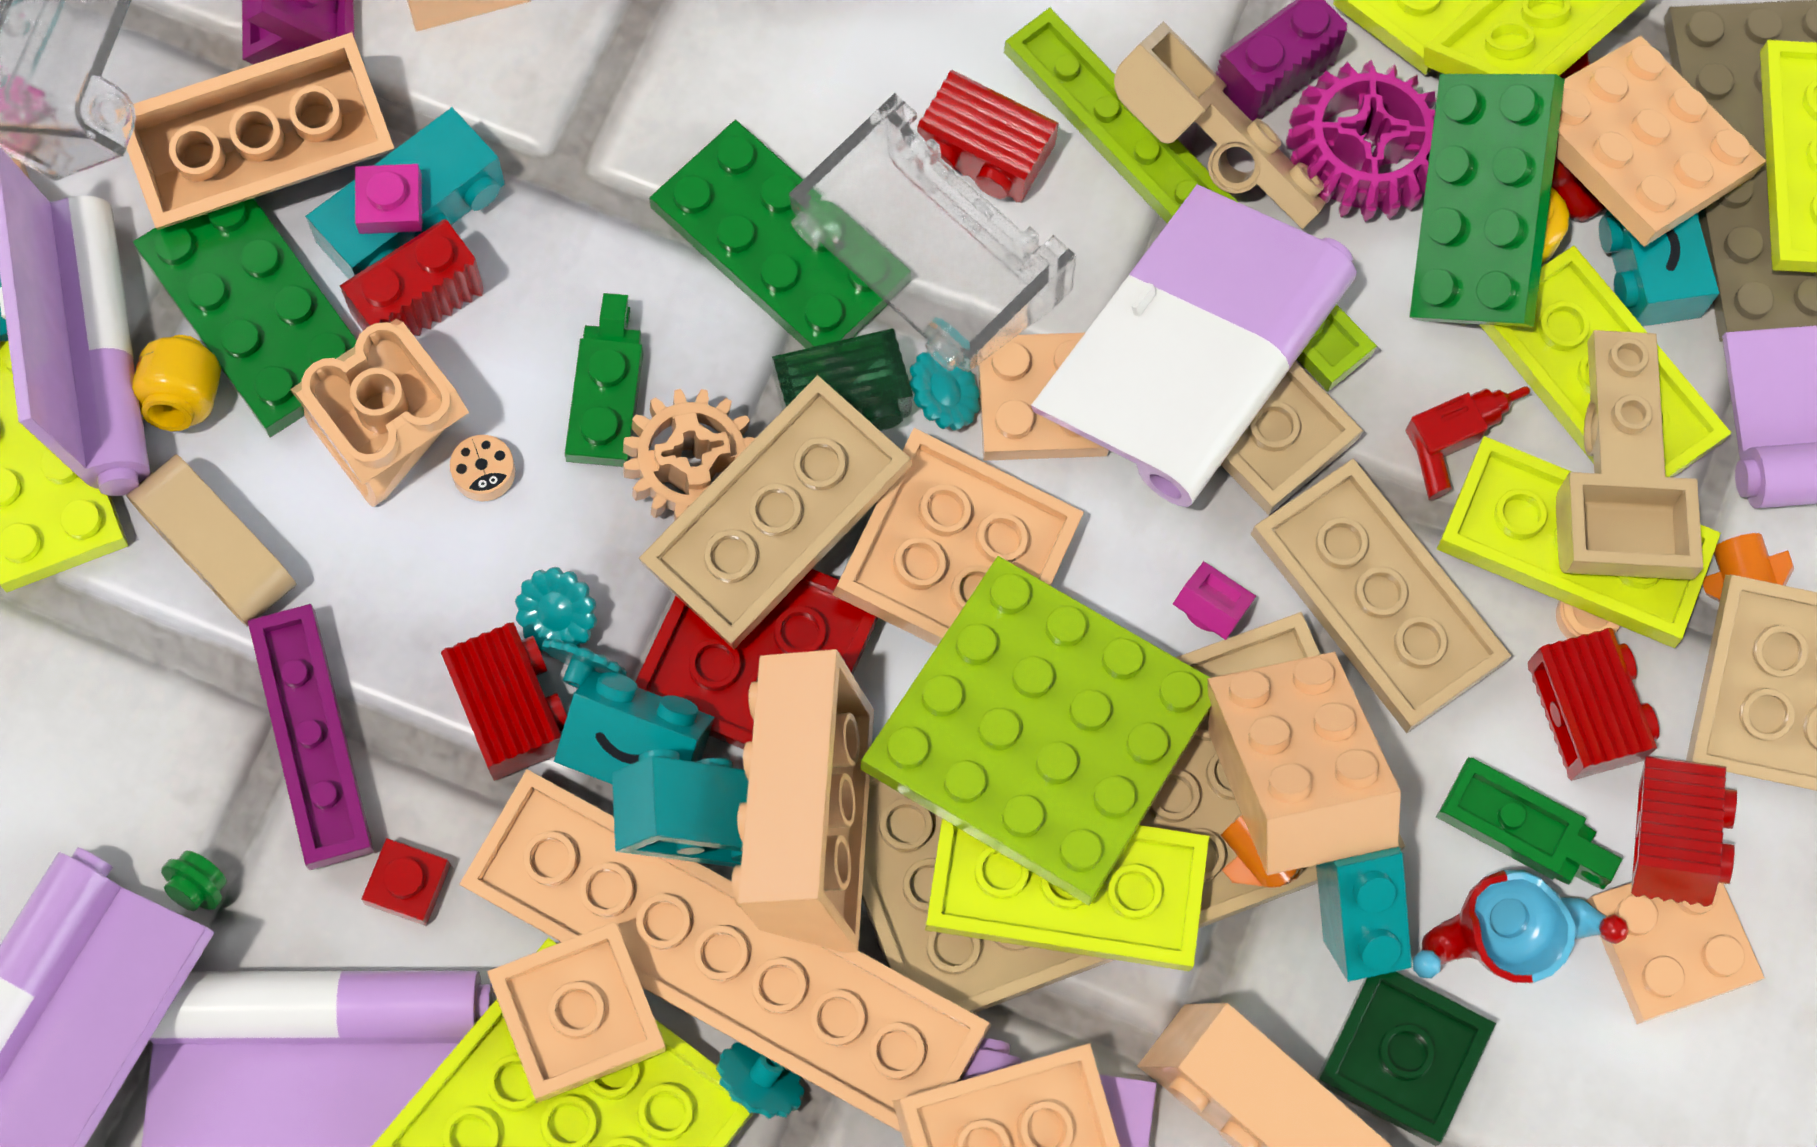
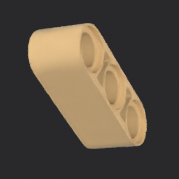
(211, 540)

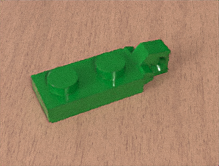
(605, 387)
(1526, 826)

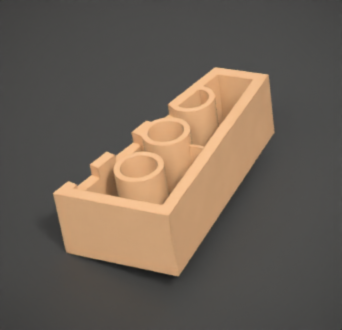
(1248, 1084)

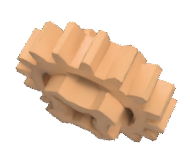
(665, 461)

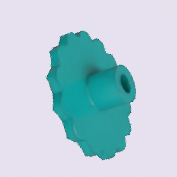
(944, 395)
(556, 607)
(580, 661)
(759, 1082)

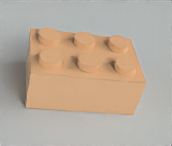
(1303, 763)

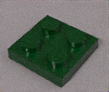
(1406, 1054)

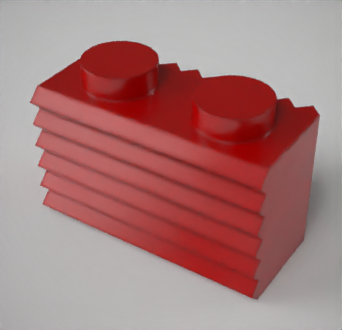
(988, 136)
(416, 282)
(505, 700)
(1593, 703)
(1681, 831)

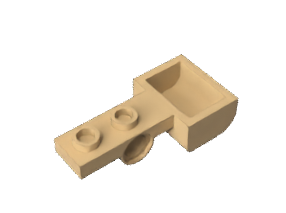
(1174, 87)
(1627, 511)

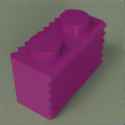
(1281, 56)

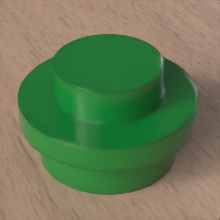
(193, 881)

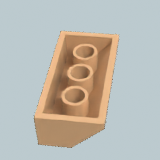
(256, 131)
(805, 801)

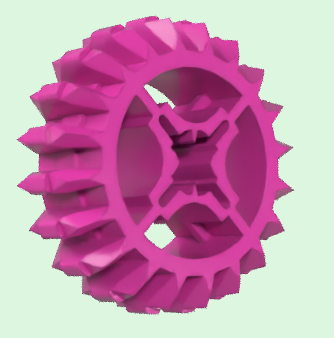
(1394, 120)

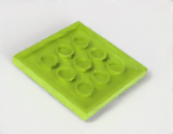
(1041, 729)

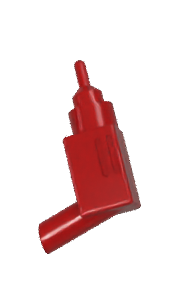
(1453, 428)

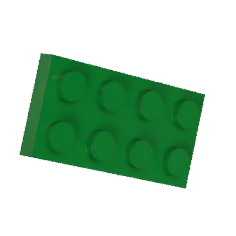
(1487, 198)
(739, 217)
(248, 304)

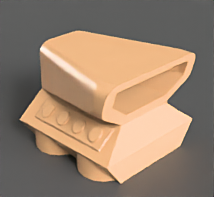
(379, 406)

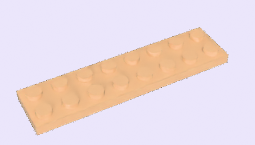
(797, 1003)

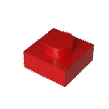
(406, 882)

